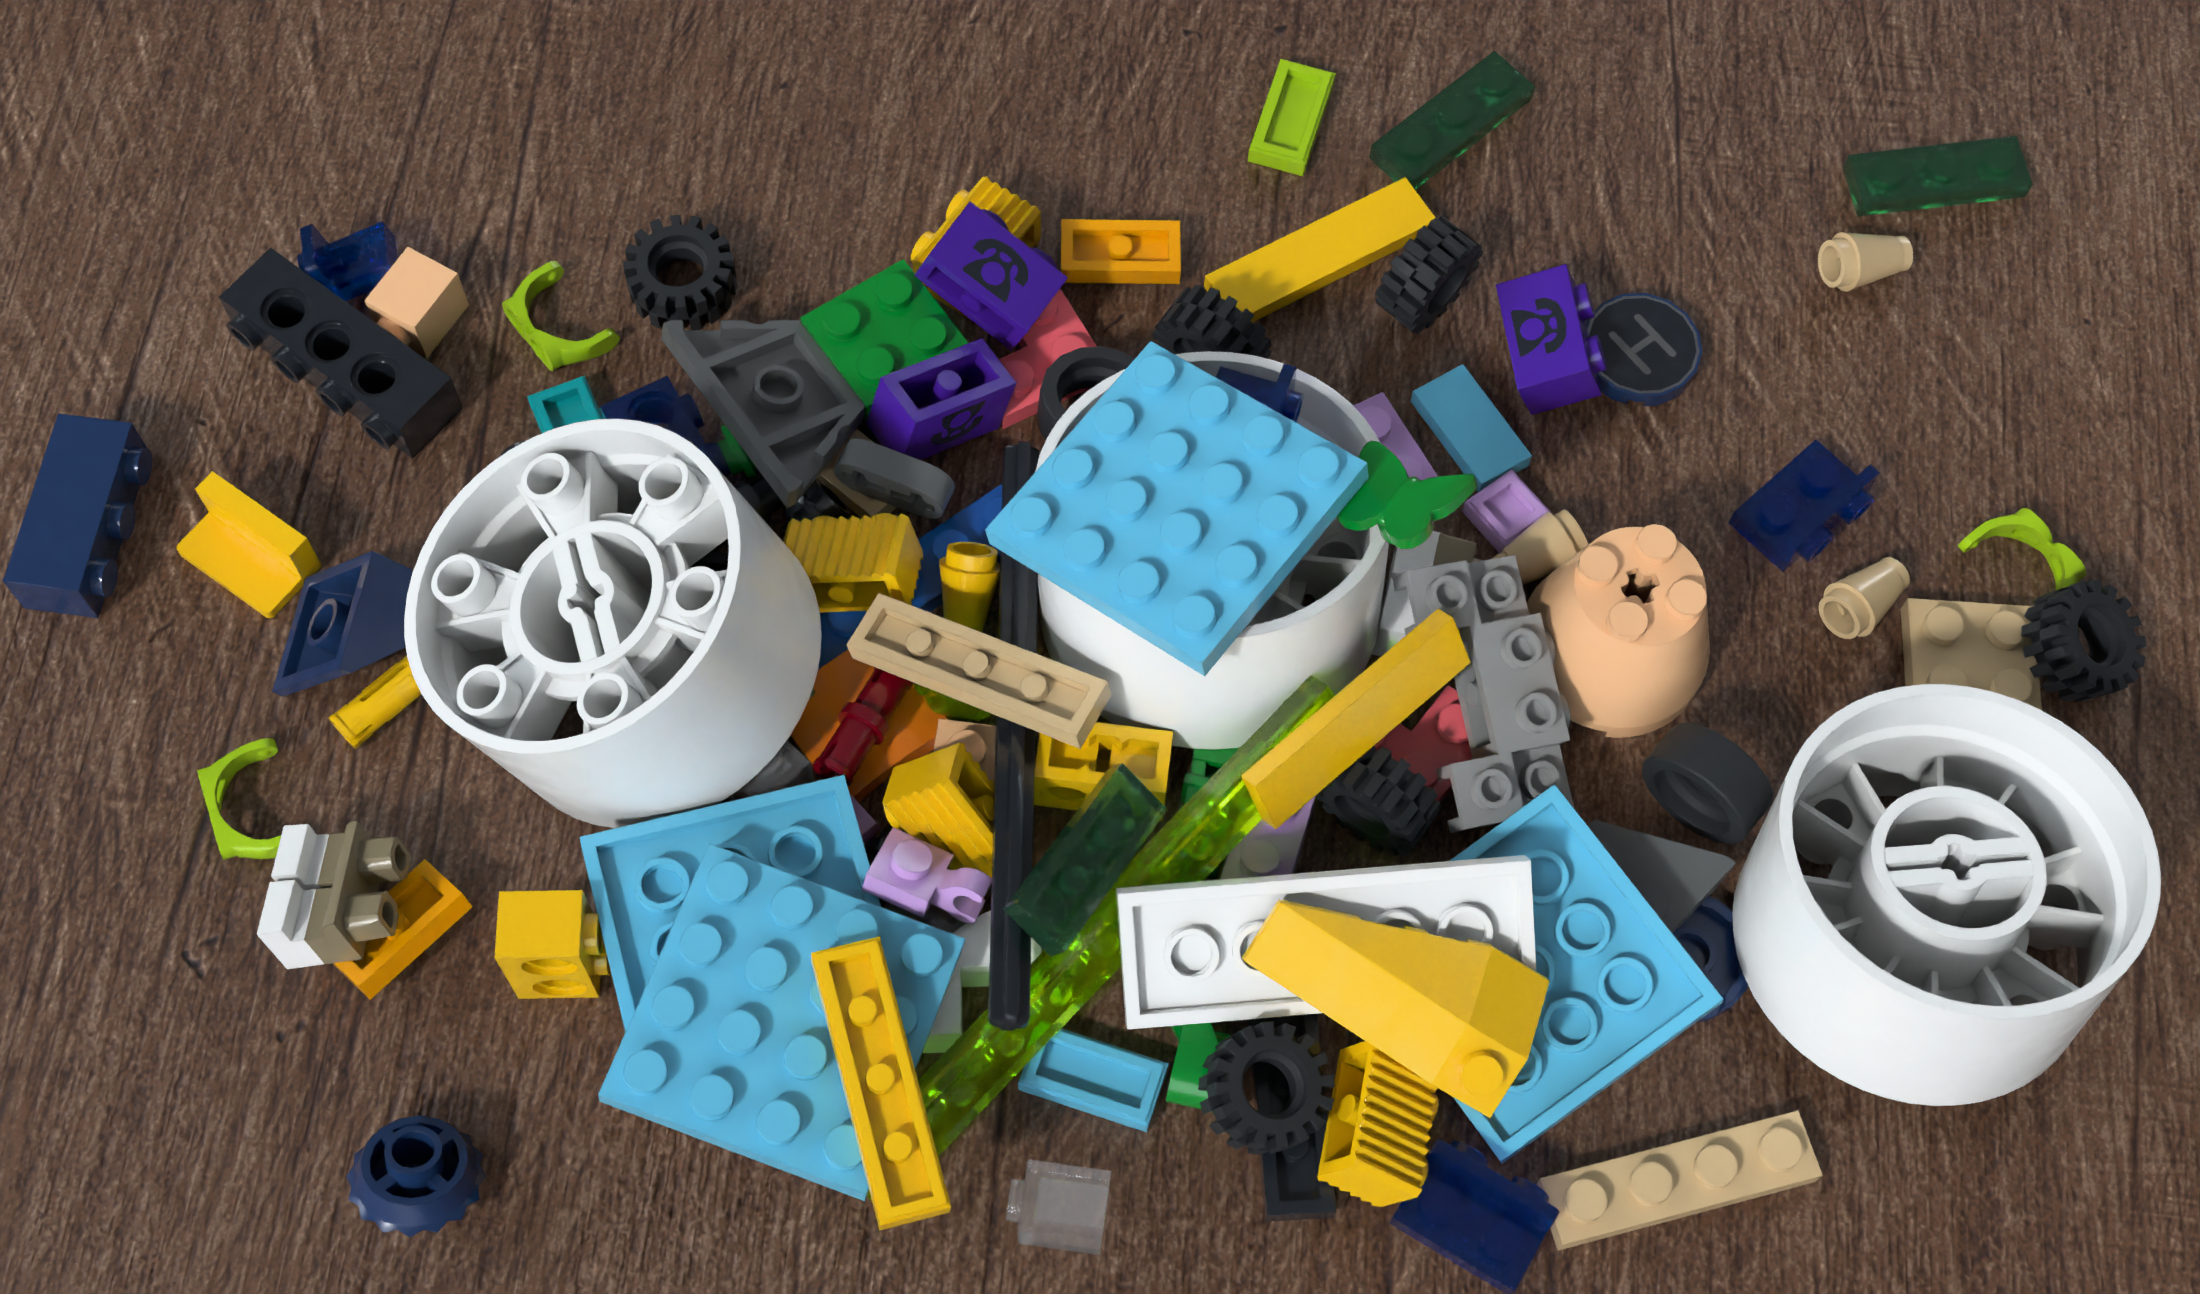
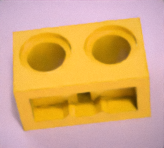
(1069, 774)
(550, 944)

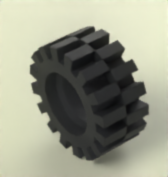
(674, 245)
(1428, 274)
(1208, 323)
(2107, 632)
(1382, 802)
(1305, 1081)

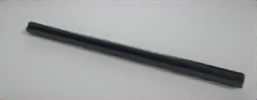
(1013, 780)

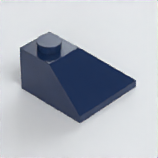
(344, 621)

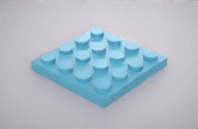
(1177, 506)
(648, 866)
(1612, 970)
(735, 1023)

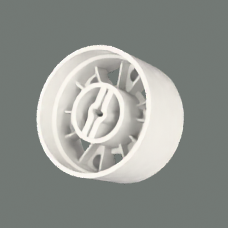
(546, 601)
(1281, 641)
(1916, 944)

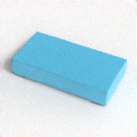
(1470, 427)
(1096, 1078)

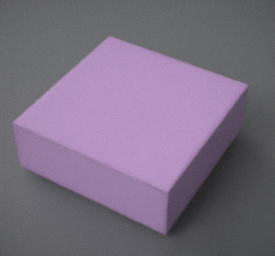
(1504, 510)

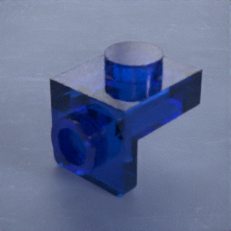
(351, 263)

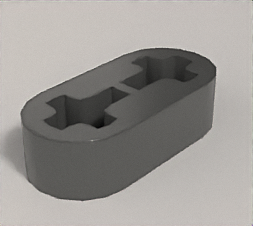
(894, 478)

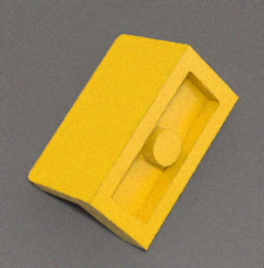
(248, 548)

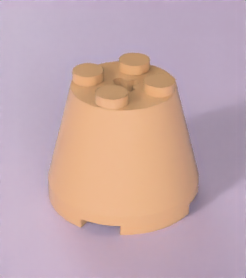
(1627, 630)

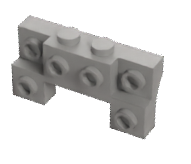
(1505, 692)

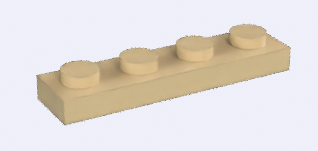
(980, 670)
(1680, 1179)

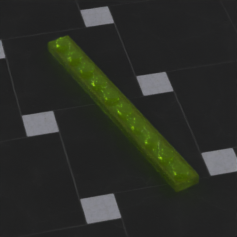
(1181, 852)

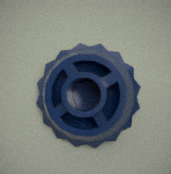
(415, 1175)

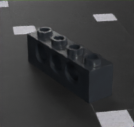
(280, 293)

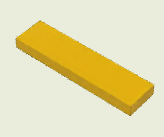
(1323, 250)
(1356, 718)
(880, 1083)

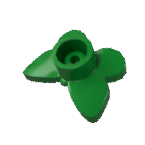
(1402, 504)

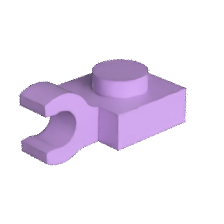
(918, 875)

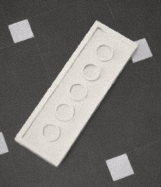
(1189, 938)

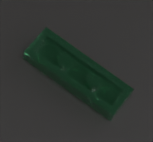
(1452, 121)
(1937, 176)
(1085, 860)

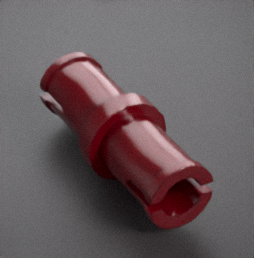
(862, 725)

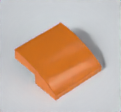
(910, 732)

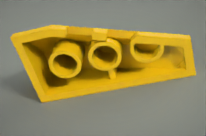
(1426, 1000)

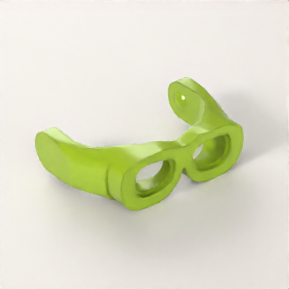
(550, 349)
(2031, 530)
(214, 783)

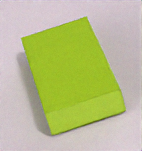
(1291, 117)

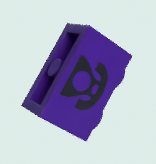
(991, 275)
(1549, 339)
(941, 401)

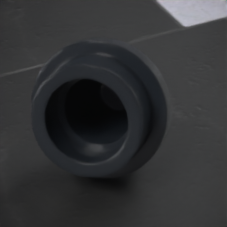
(816, 502)

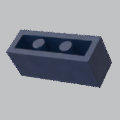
(78, 516)

